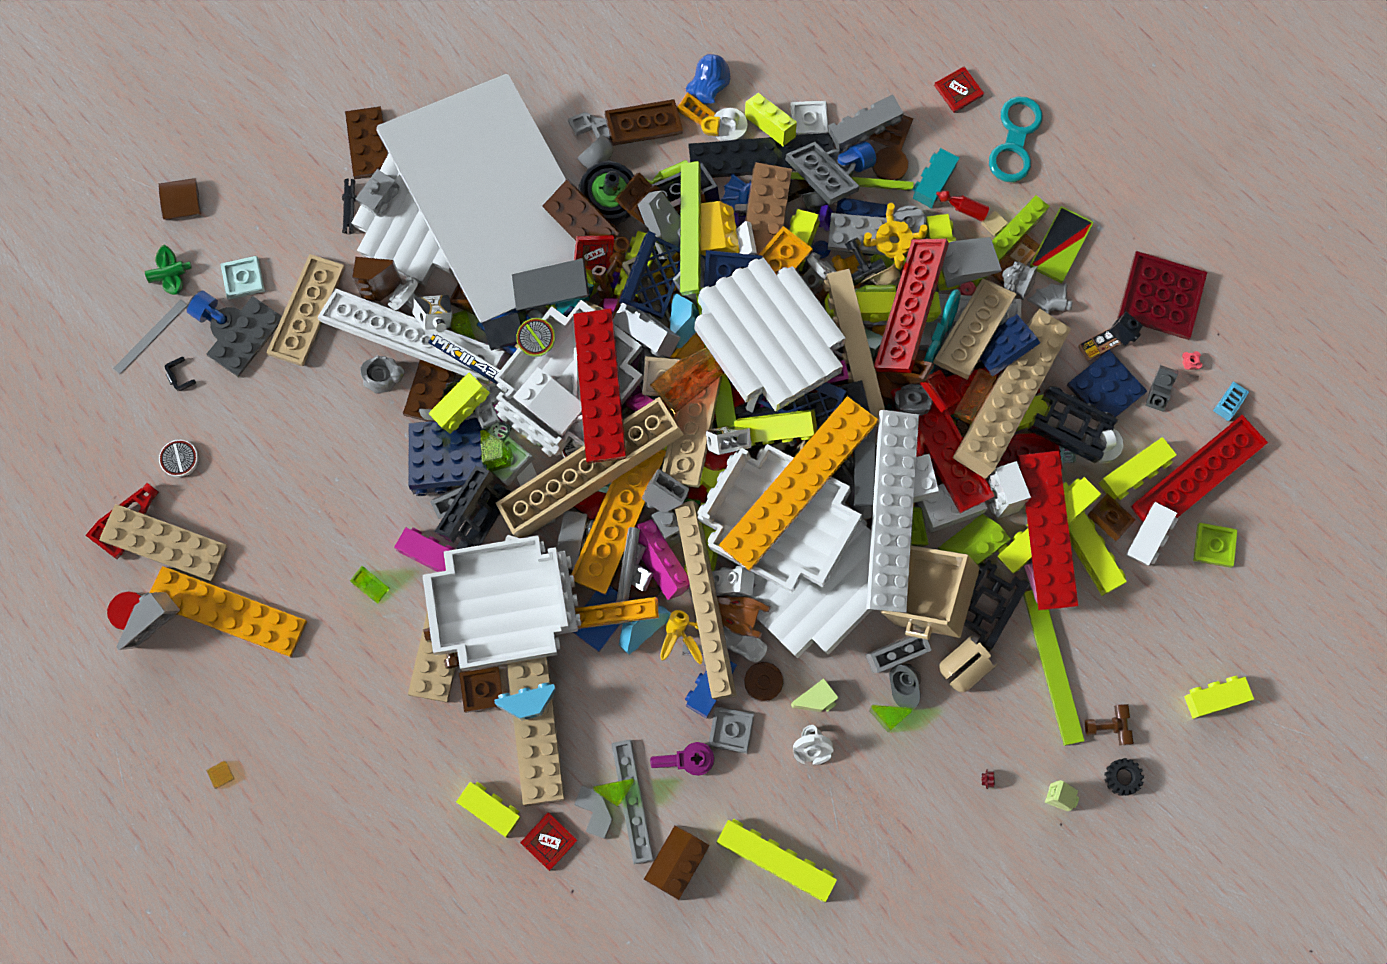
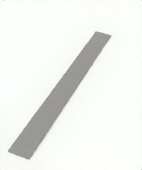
(150, 336)

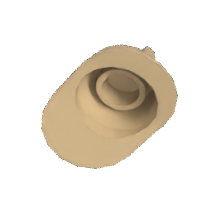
(887, 277)

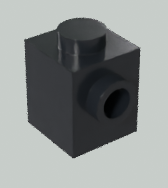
(1126, 329)

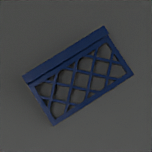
(637, 274)
(826, 388)

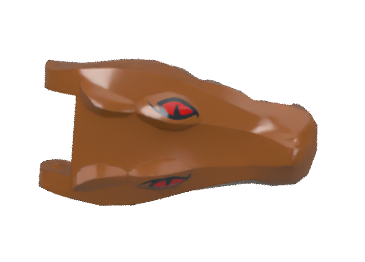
(740, 614)

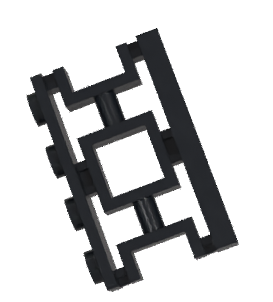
(1066, 437)
(465, 504)
(1001, 613)

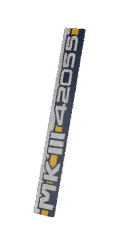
(464, 356)

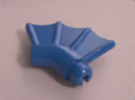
(736, 192)

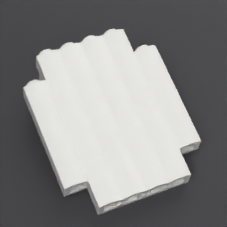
(400, 233)
(769, 333)
(560, 366)
(810, 543)
(501, 603)
(820, 612)

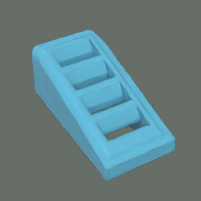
(1225, 412)

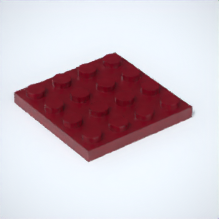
(1163, 294)

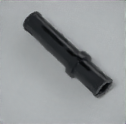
(348, 206)

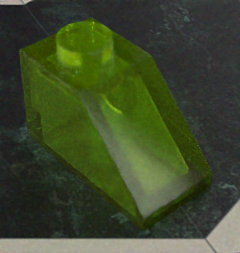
(494, 452)

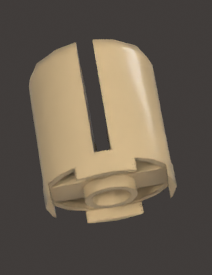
(973, 673)

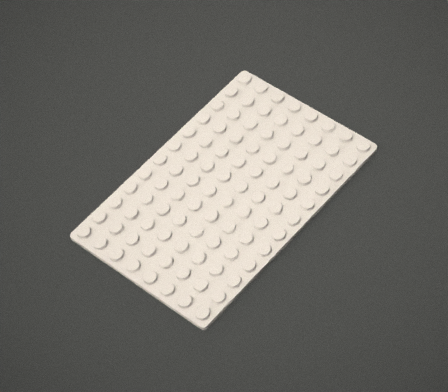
(481, 188)

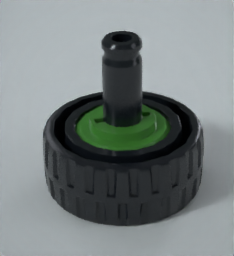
(602, 185)

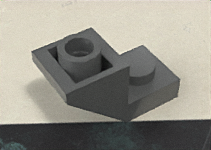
(1161, 388)

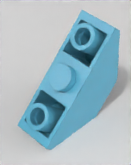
(683, 318)
(636, 632)
(527, 702)

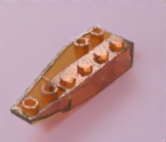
(687, 379)

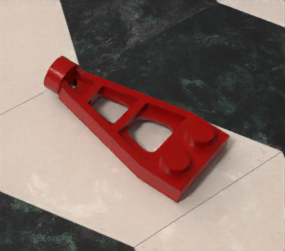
(95, 532)

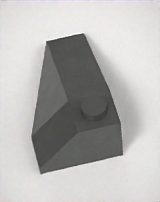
(864, 469)

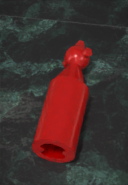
(965, 205)

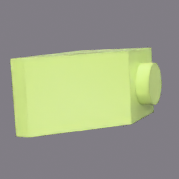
(816, 698)
(1062, 796)

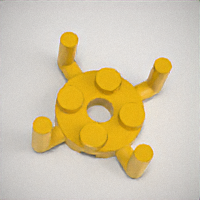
(897, 229)

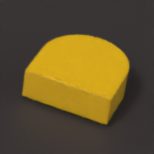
(711, 126)

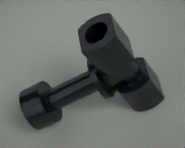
(866, 267)

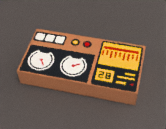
(1098, 345)

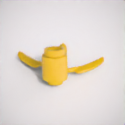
(675, 628)

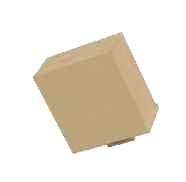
(937, 593)

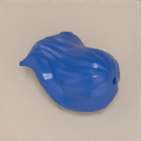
(710, 78)

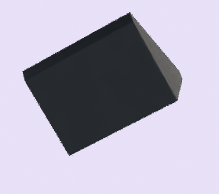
(503, 330)

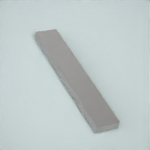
(632, 803)

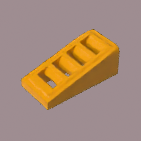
(694, 102)

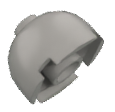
(598, 152)

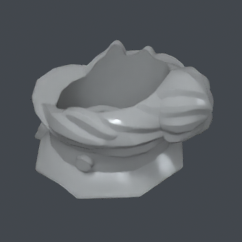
(1019, 279)
(381, 374)

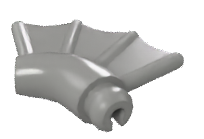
(1052, 298)

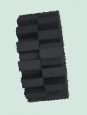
(1132, 768)

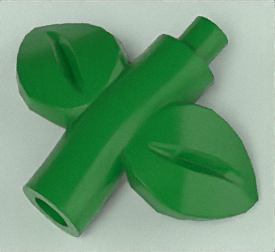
(168, 271)

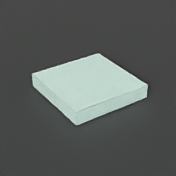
(242, 277)

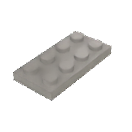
(847, 227)

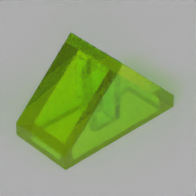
(461, 324)
(369, 584)
(888, 715)
(615, 791)

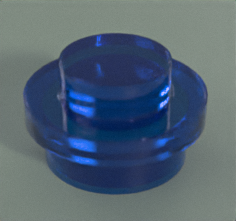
(821, 248)

